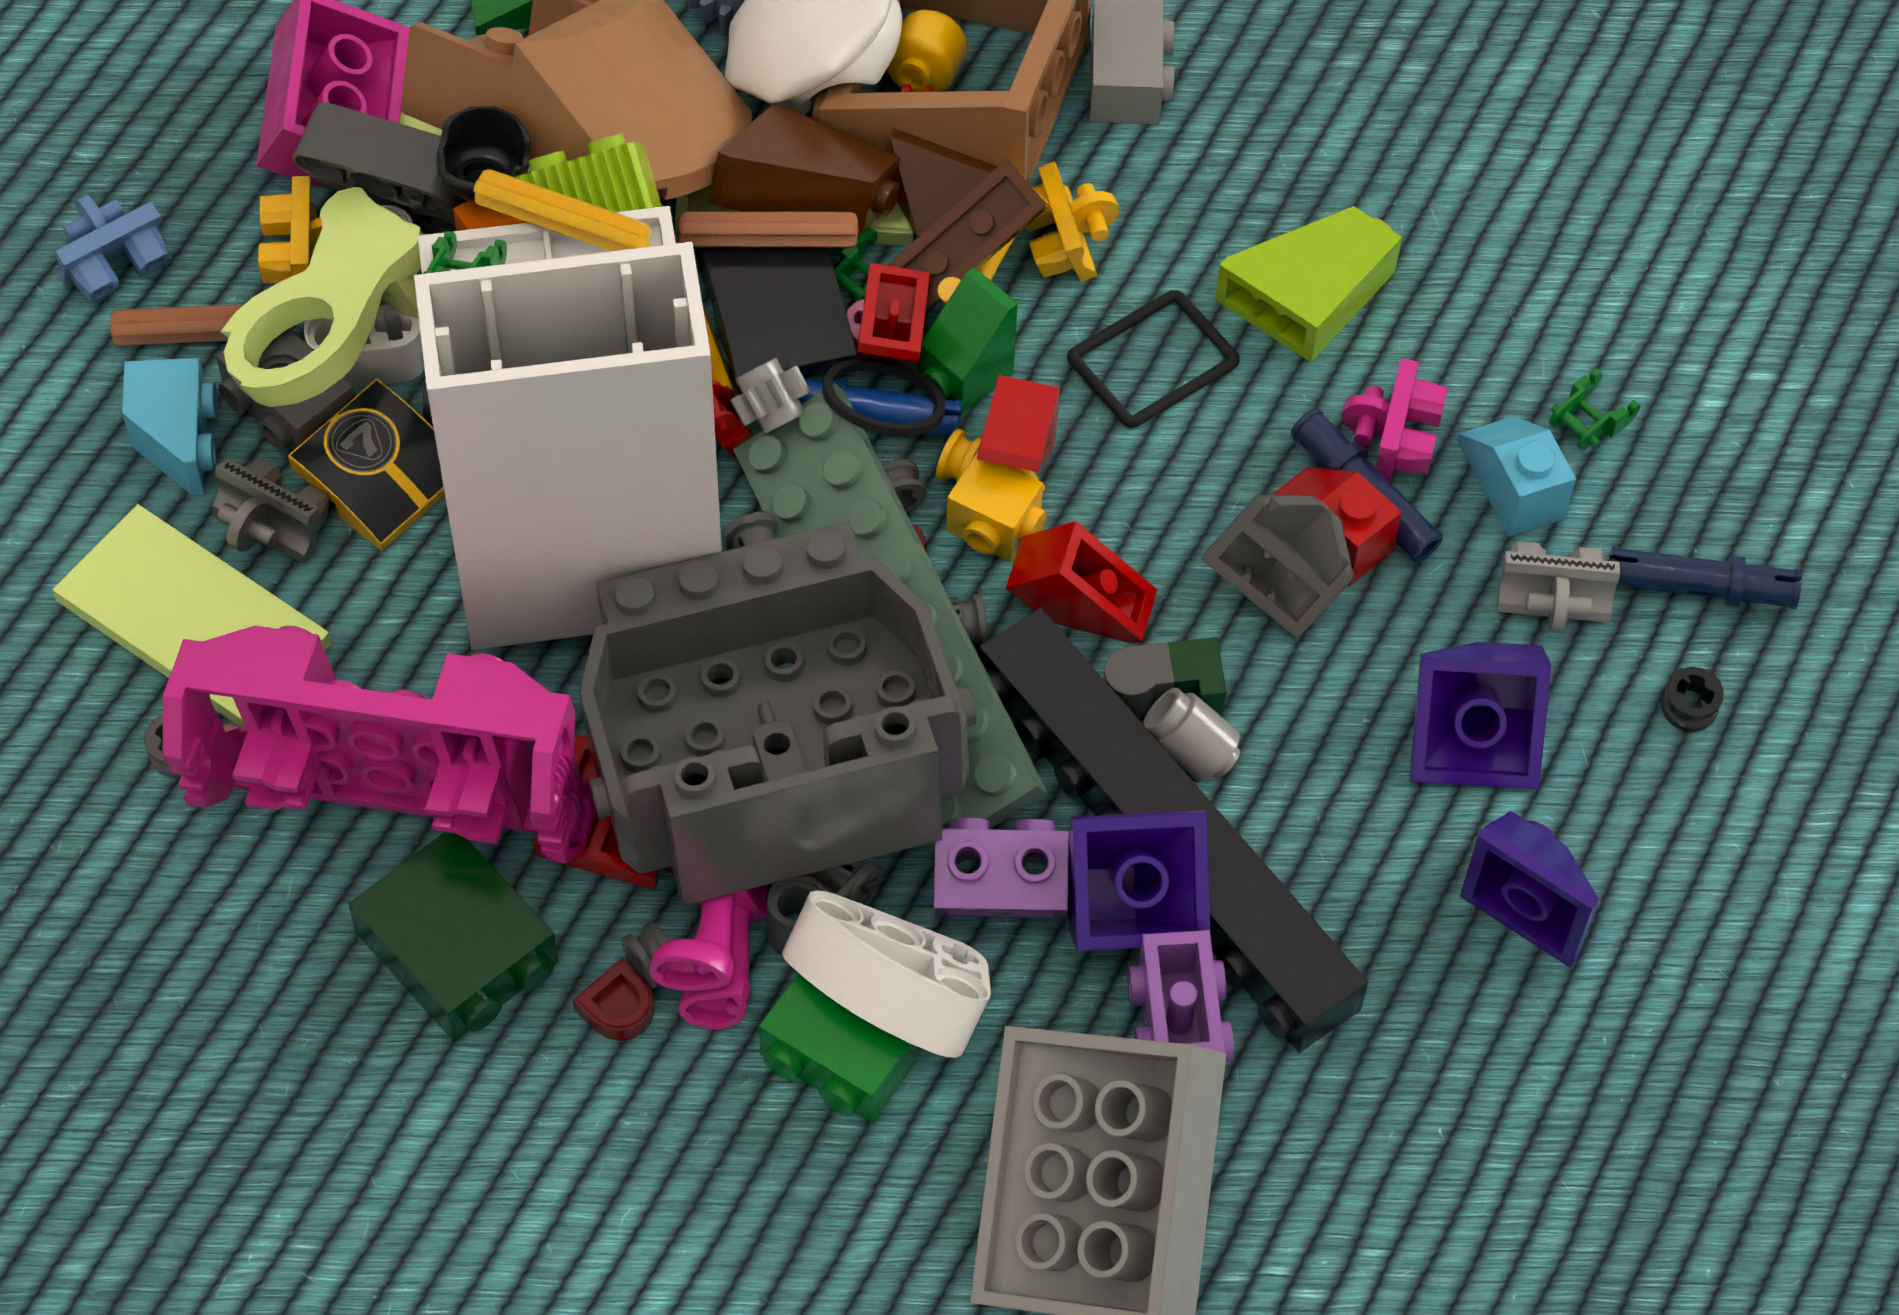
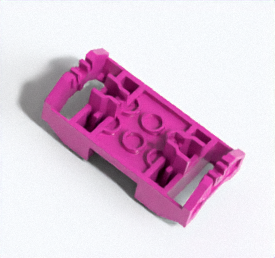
(473, 757)

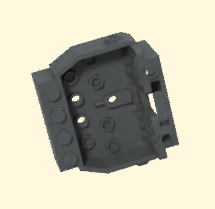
(861, 711)

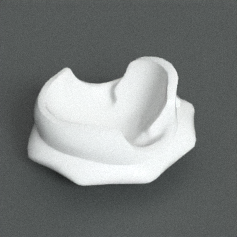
(802, 46)

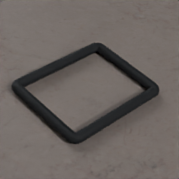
(1177, 395)

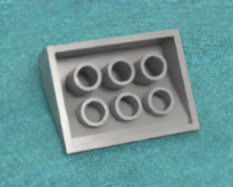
(1098, 1175)

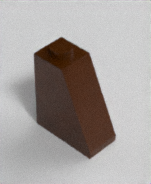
(804, 166)

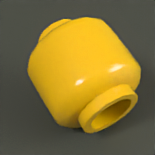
(929, 50)

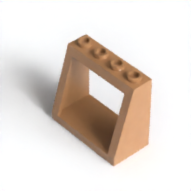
(978, 123)

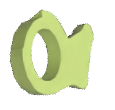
(357, 261)

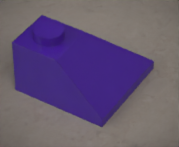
(1481, 715)
(1137, 877)
(1531, 886)

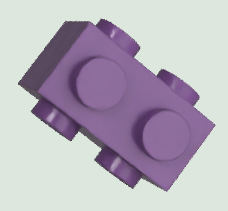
(1001, 883)
(1180, 991)

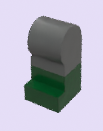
(1148, 671)

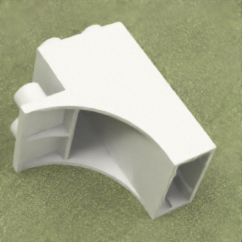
(568, 420)

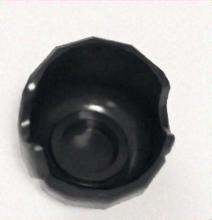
(480, 141)

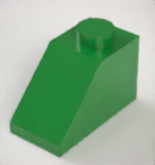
(971, 341)

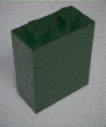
(455, 934)

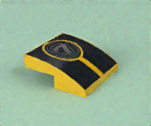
(374, 464)

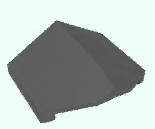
(1285, 557)

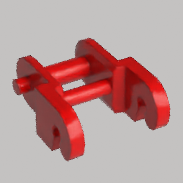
(728, 425)

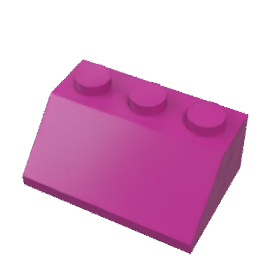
(331, 57)

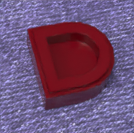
(617, 1003)

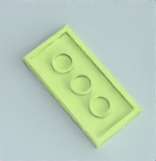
(159, 587)

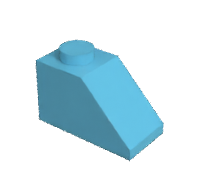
(1520, 472)

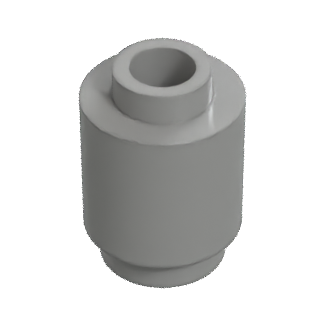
(1193, 734)

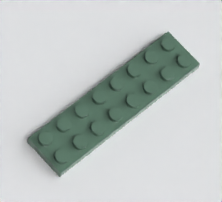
(828, 474)

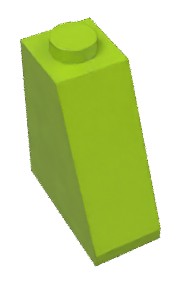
(1310, 279)

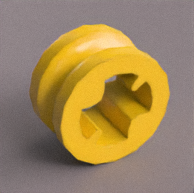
(956, 456)

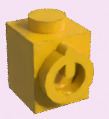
(995, 507)

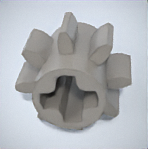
(770, 395)

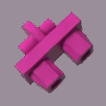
(1411, 400)

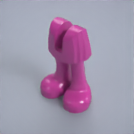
(714, 963)

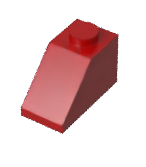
(1366, 514)
(1081, 583)

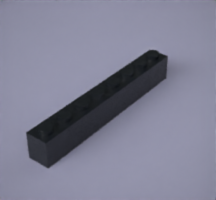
(1120, 768)

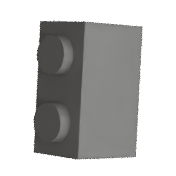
(1128, 61)

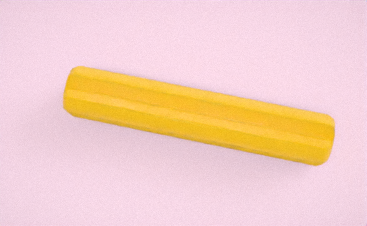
(560, 212)

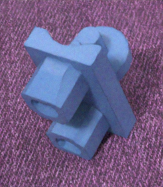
(104, 236)

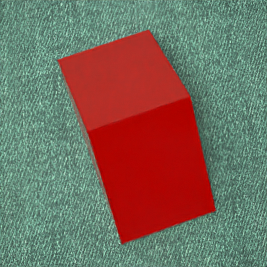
(893, 314)
(1020, 424)

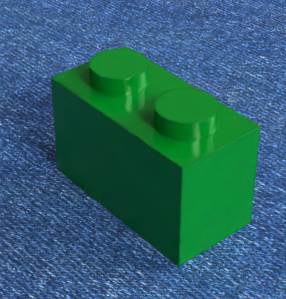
(833, 1051)

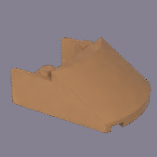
(586, 77)

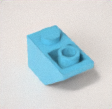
(168, 415)

